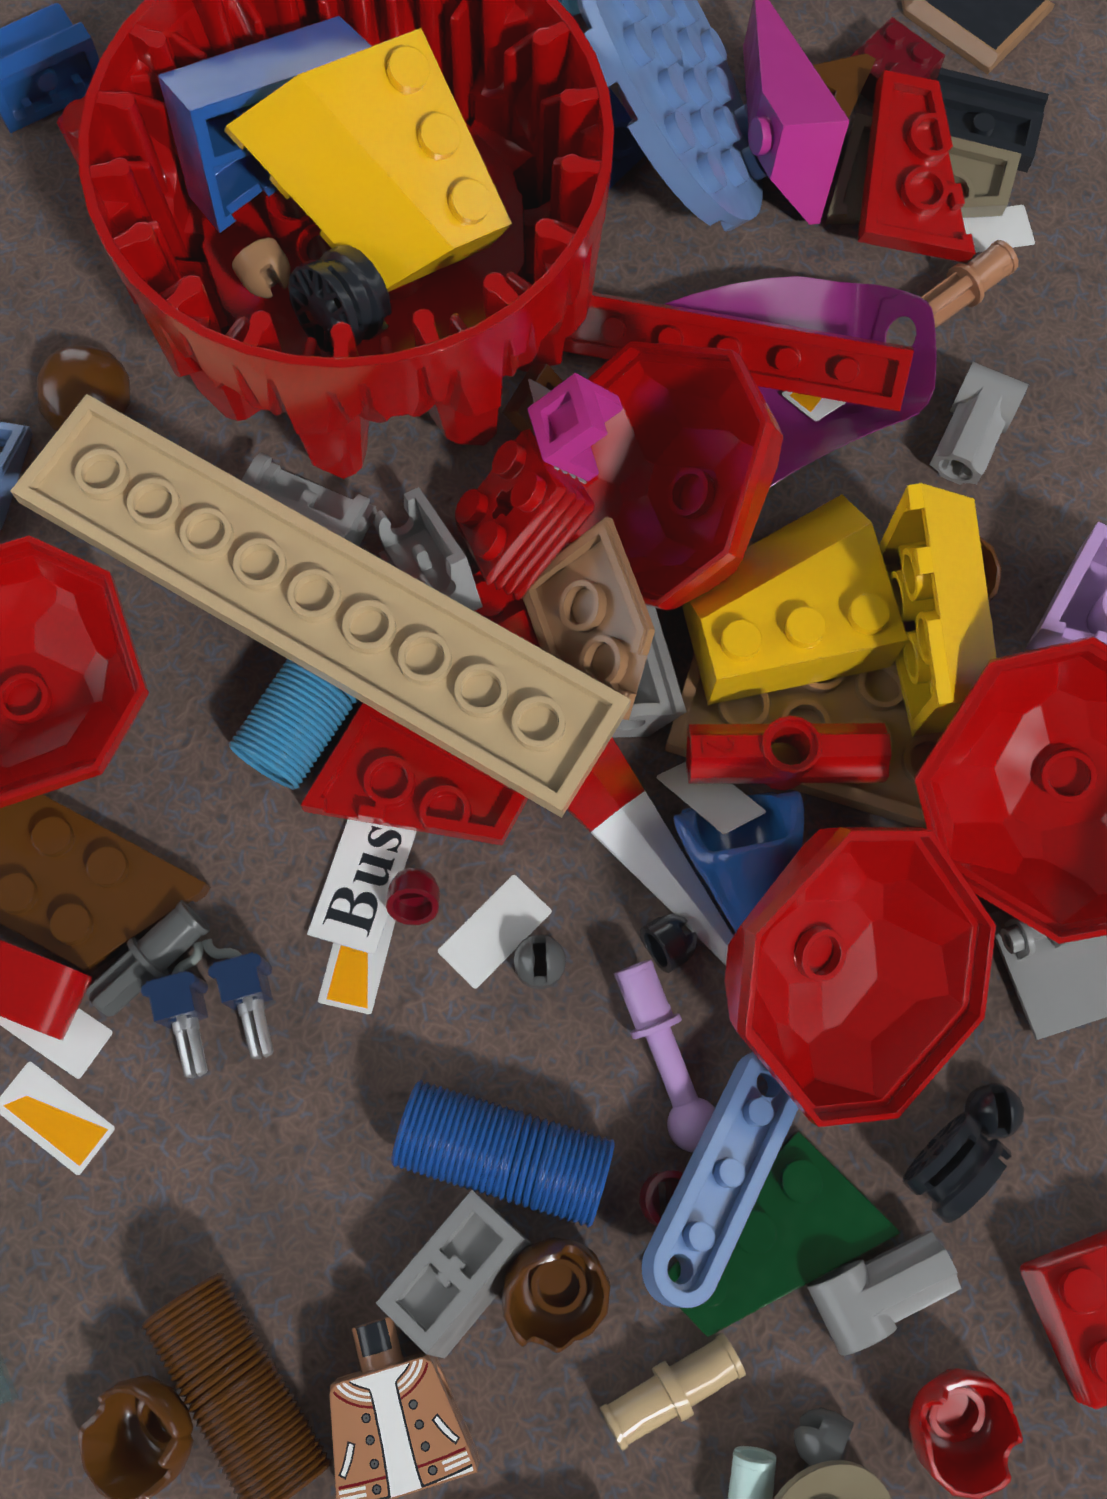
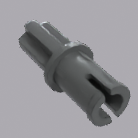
(146, 959)

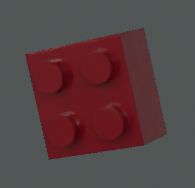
(901, 52)

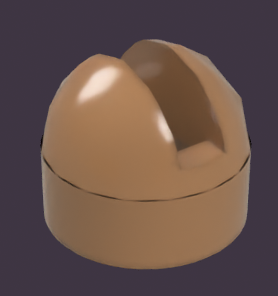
(262, 267)

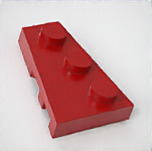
(909, 176)
(408, 783)

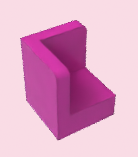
(572, 421)

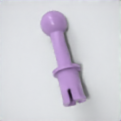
(653, 1020)

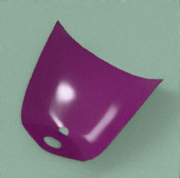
(838, 309)

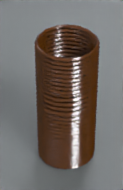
(235, 1401)

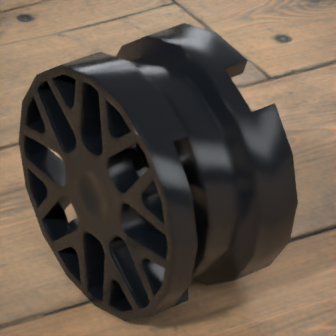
(336, 290)
(956, 1167)

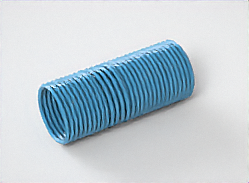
(291, 725)

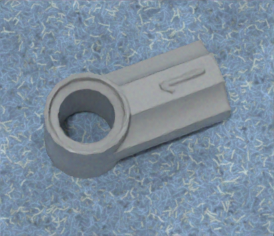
(979, 417)
(868, 1297)

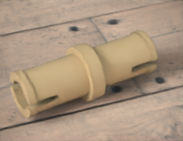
(672, 1391)

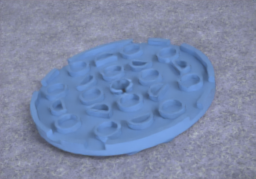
(680, 102)

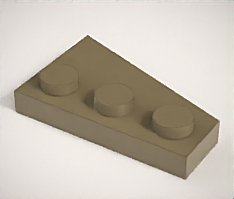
(981, 169)

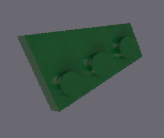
(797, 1231)

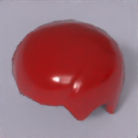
(964, 1432)

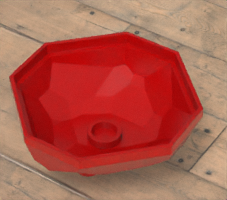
(682, 465)
(64, 670)
(1025, 788)
(861, 971)

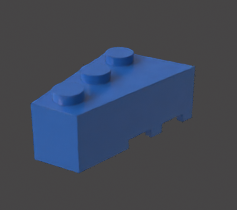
(220, 89)

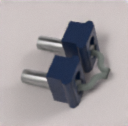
(180, 1003)

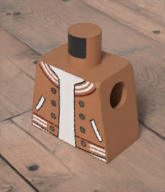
(395, 1421)

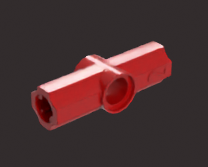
(827, 753)

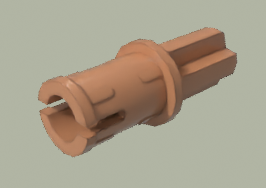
(970, 281)

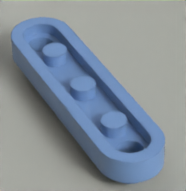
(718, 1187)

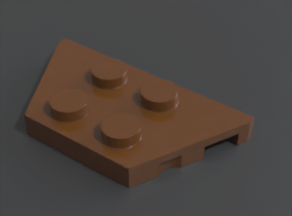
(81, 884)

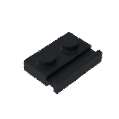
(993, 113)

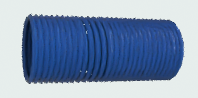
(480, 1149)

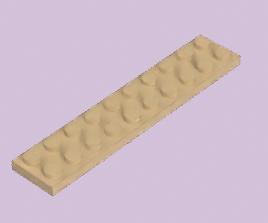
(325, 604)

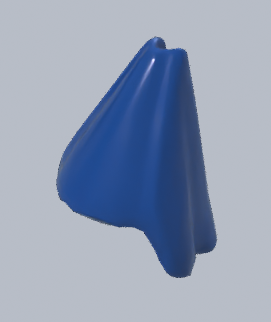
(749, 858)

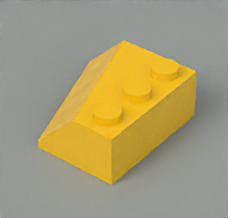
(379, 159)
(942, 600)
(798, 609)

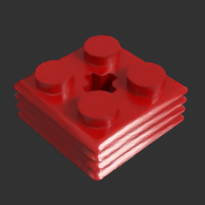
(521, 516)
(1072, 1305)

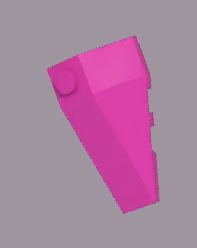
(791, 114)

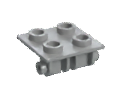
(1054, 982)

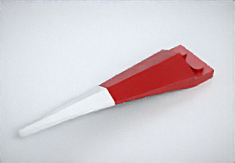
(620, 811)

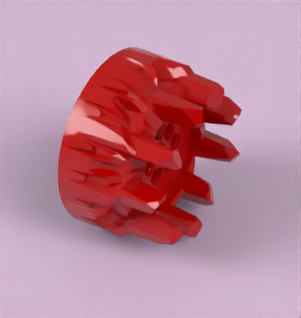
(452, 336)

